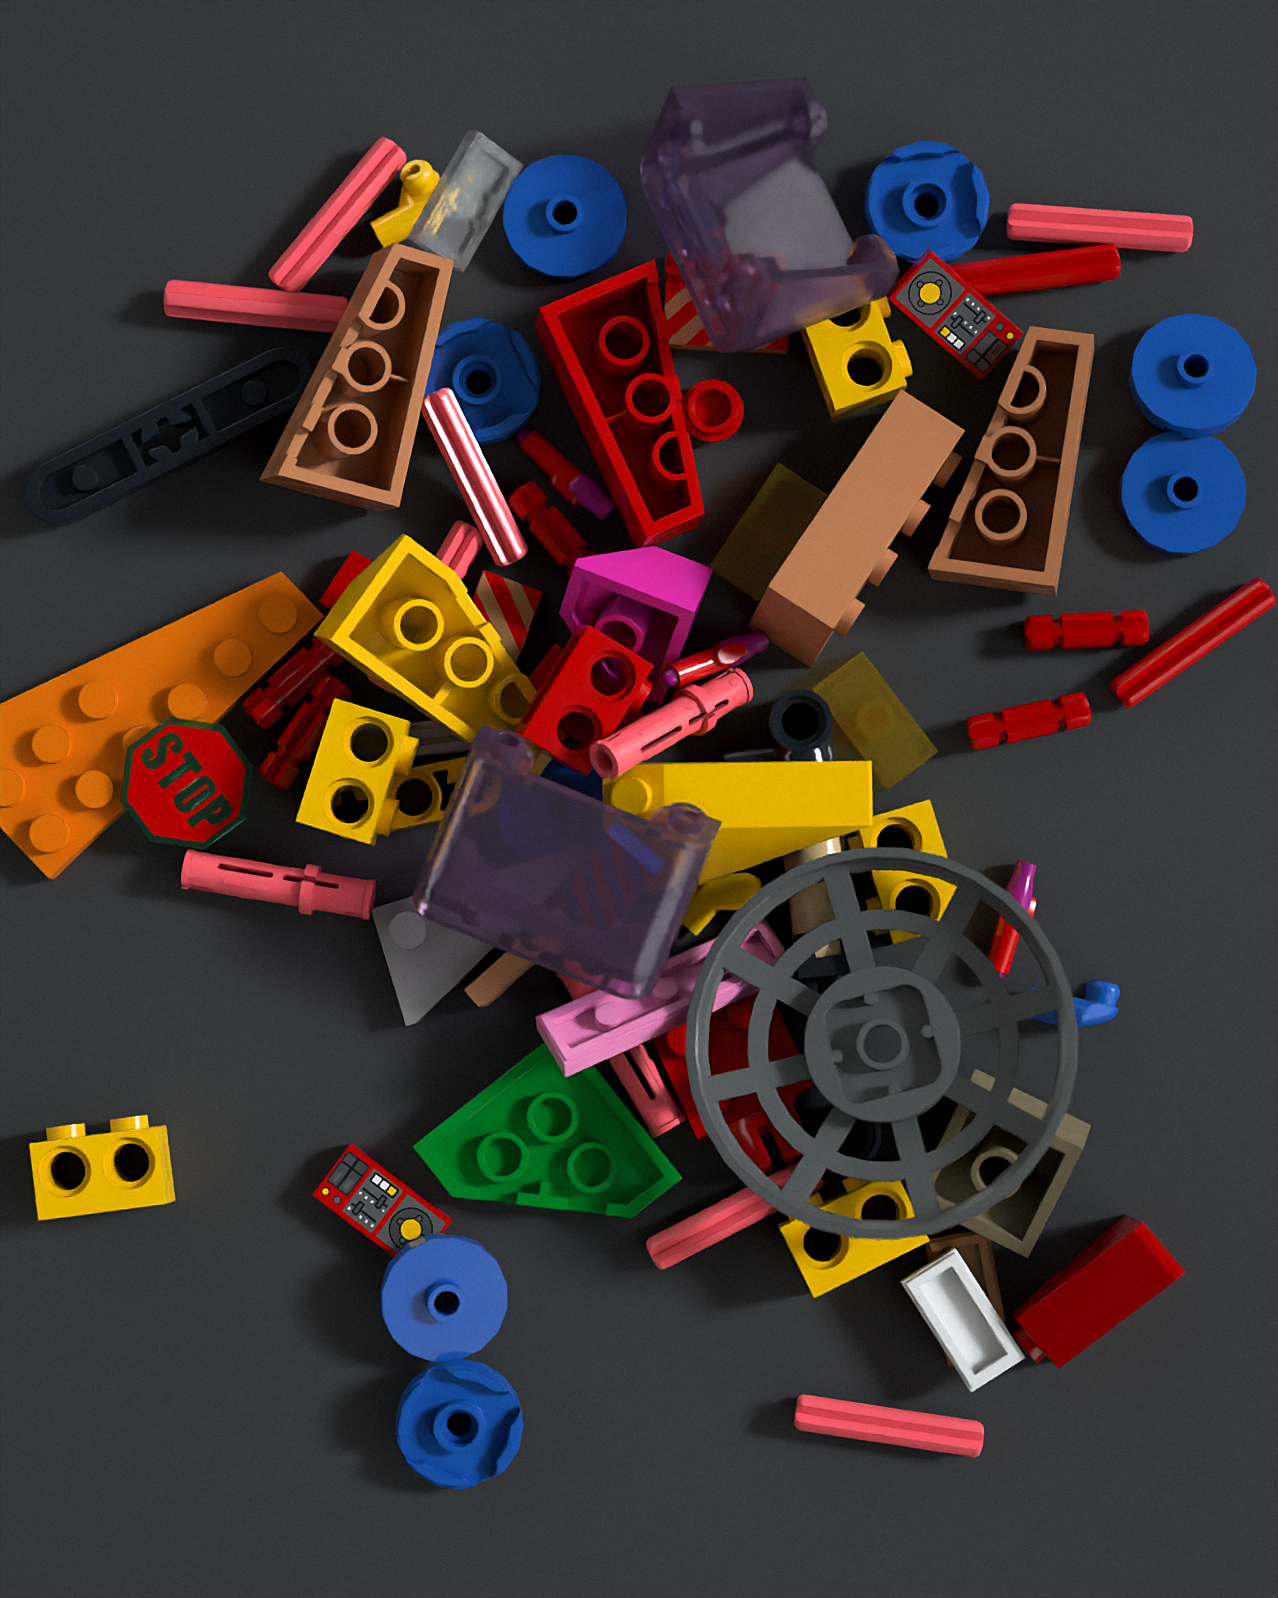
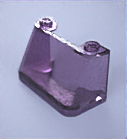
(752, 215)
(562, 871)

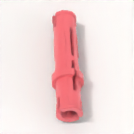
(691, 711)
(290, 886)
(661, 1111)

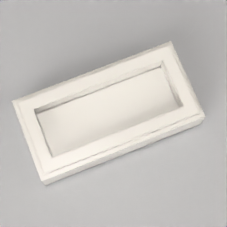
(962, 1319)

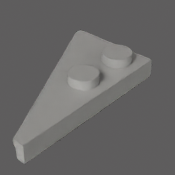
(423, 957)

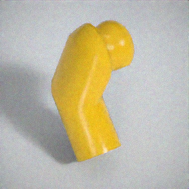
(418, 184)
(721, 894)

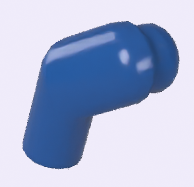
(1096, 1007)

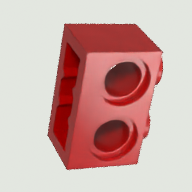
(571, 690)

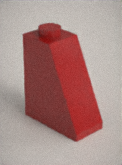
(1094, 1292)

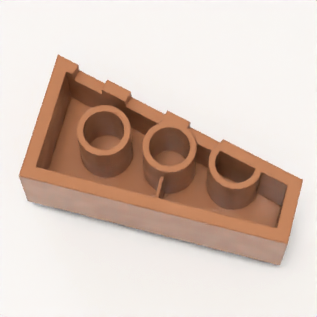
(368, 390)
(1019, 492)
(856, 527)

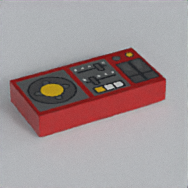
(954, 314)
(378, 1202)

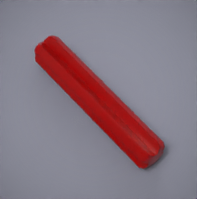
(1042, 270)
(1193, 642)

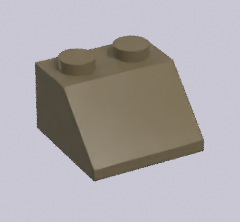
(1025, 1210)

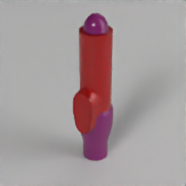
(565, 477)
(725, 655)
(1005, 936)

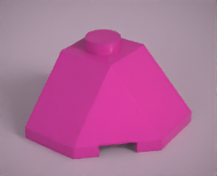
(640, 601)

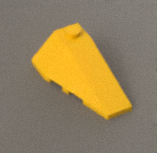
(429, 644)
(762, 805)

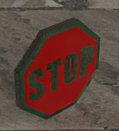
(186, 783)

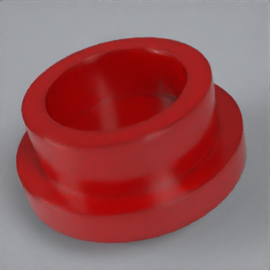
(712, 411)

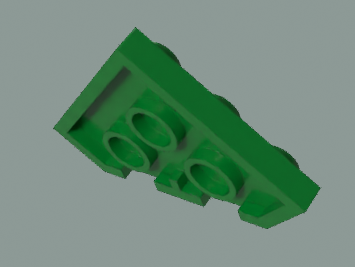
(549, 1144)

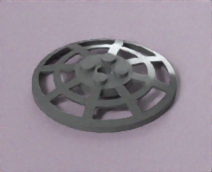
(854, 1008)

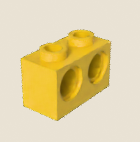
(835, 347)
(339, 768)
(922, 828)
(104, 1183)
(852, 1255)

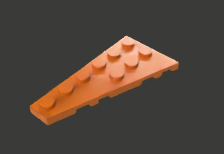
(72, 734)

